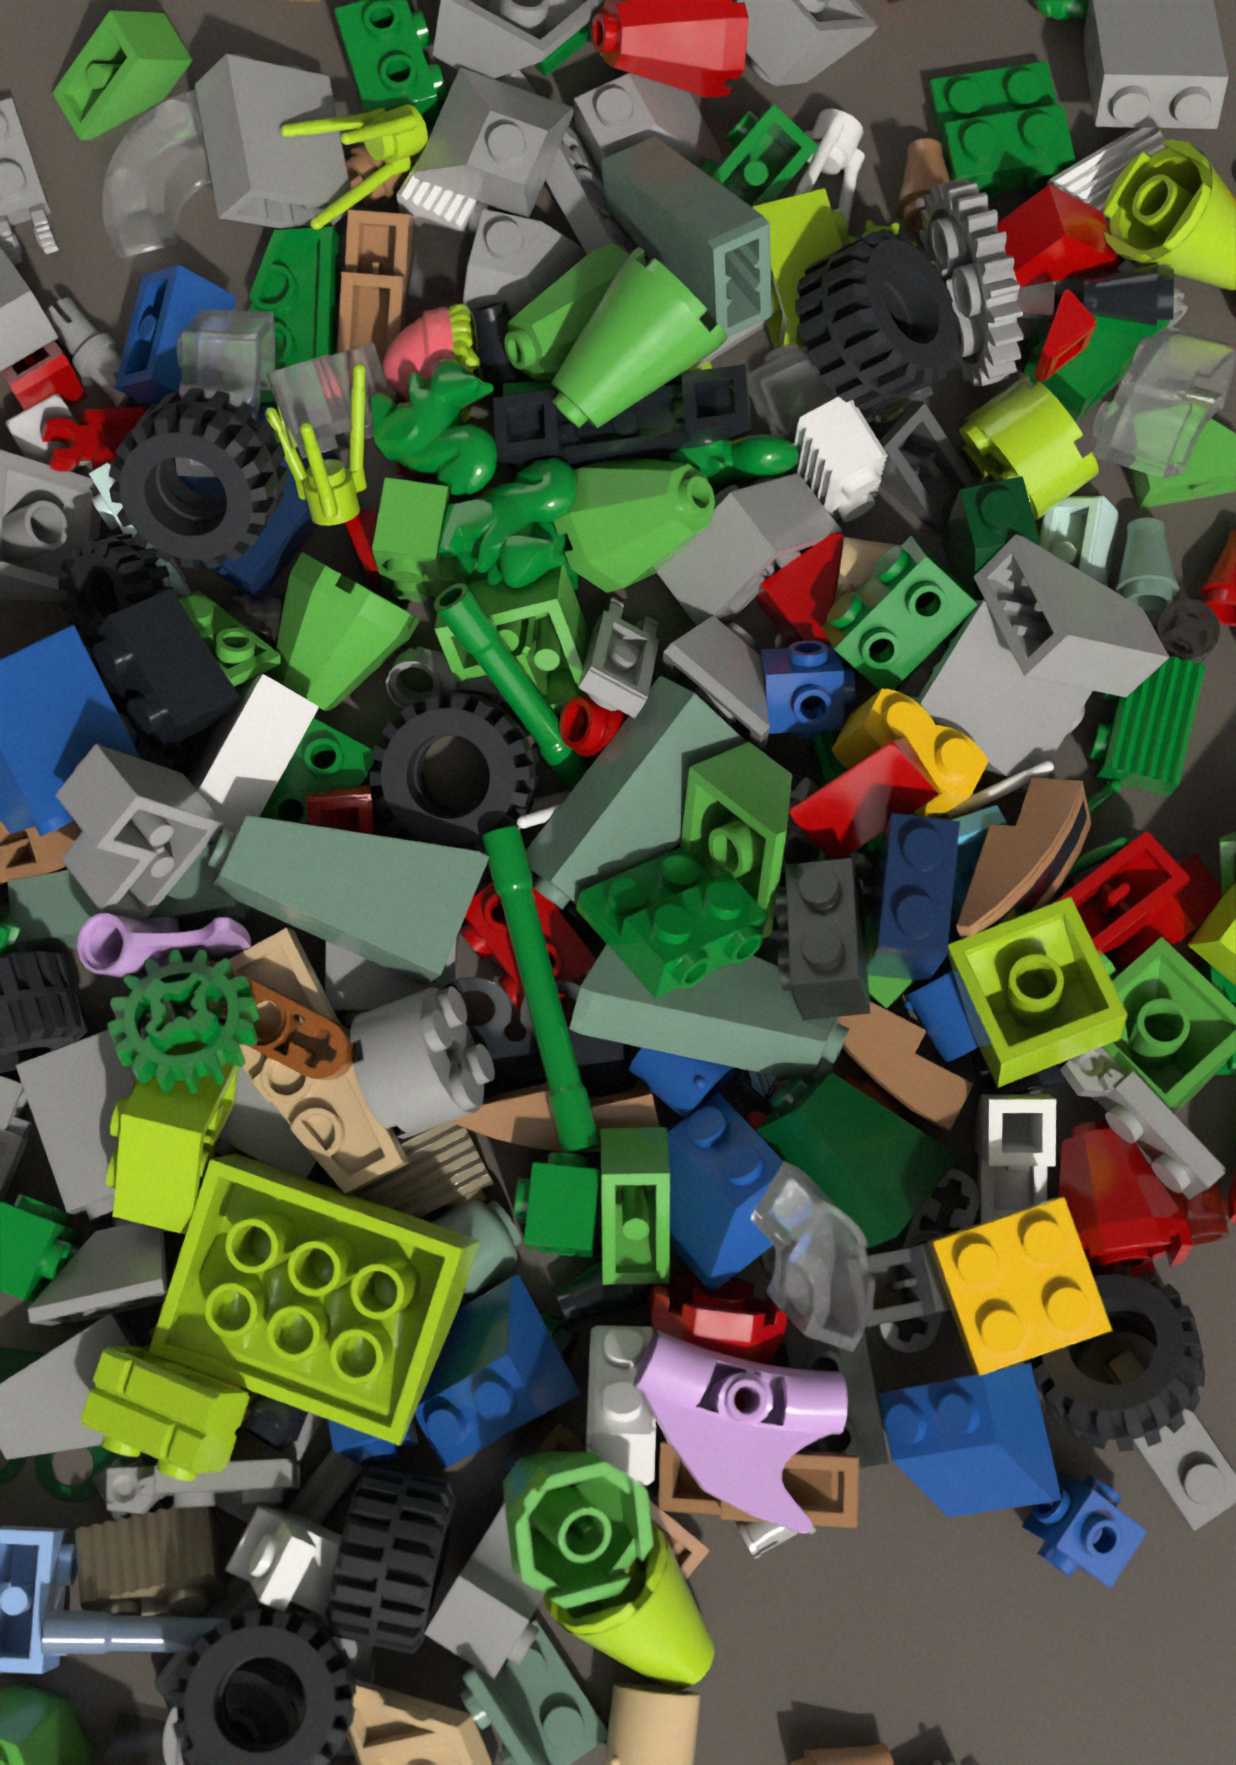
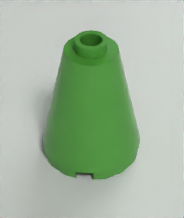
(633, 343)

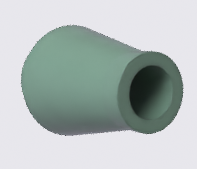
(1147, 567)

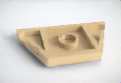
(411, 1731)

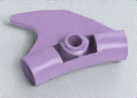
(121, 944)
(733, 1451)

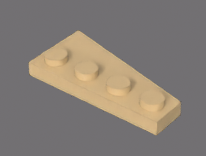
(323, 1114)

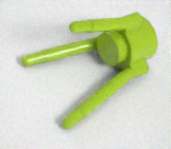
(387, 137)
(326, 483)

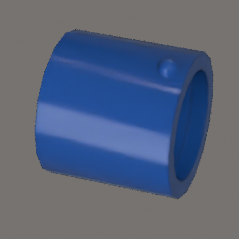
(942, 1015)
(680, 1080)

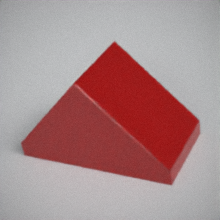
(1056, 239)
(42, 376)
(804, 592)
(1127, 892)
(1179, 916)

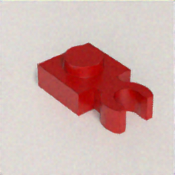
(93, 440)

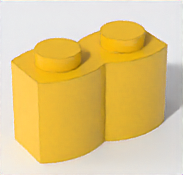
(947, 754)

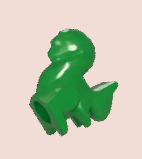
(428, 429)
(739, 459)
(501, 521)

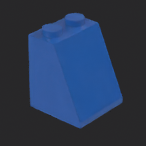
(48, 723)

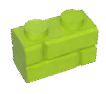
(164, 1412)

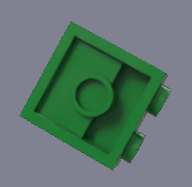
(1001, 128)
(674, 920)

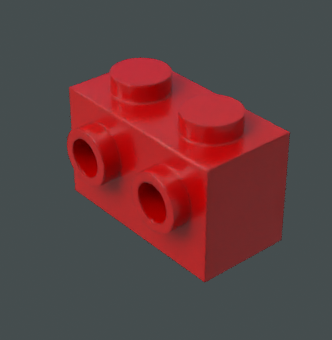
(489, 935)

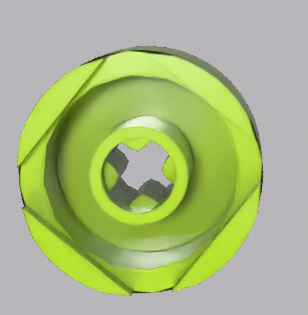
(1031, 437)

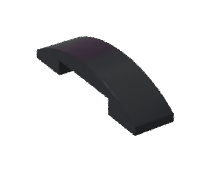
(672, 418)

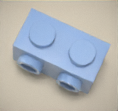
(33, 1578)

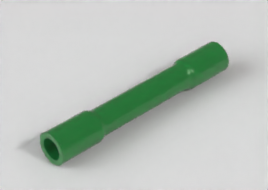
(480, 638)

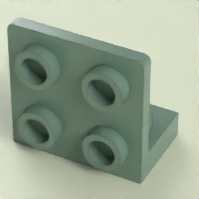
(535, 1707)

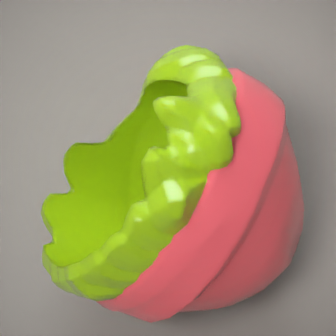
(421, 345)

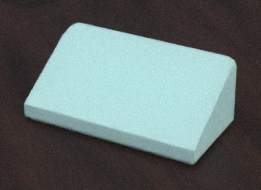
(1082, 534)

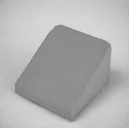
(29, 424)

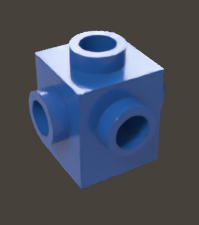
(806, 688)
(1085, 1530)

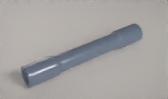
(101, 1632)

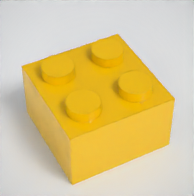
(1019, 1286)

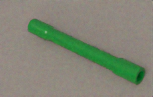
(567, 1094)

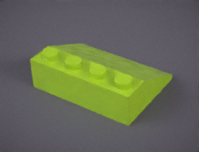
(312, 1296)

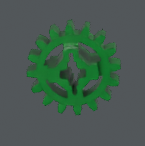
(184, 1024)

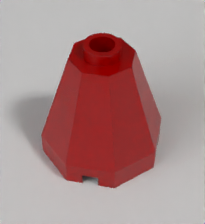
(675, 41)
(1118, 1202)
(723, 1321)

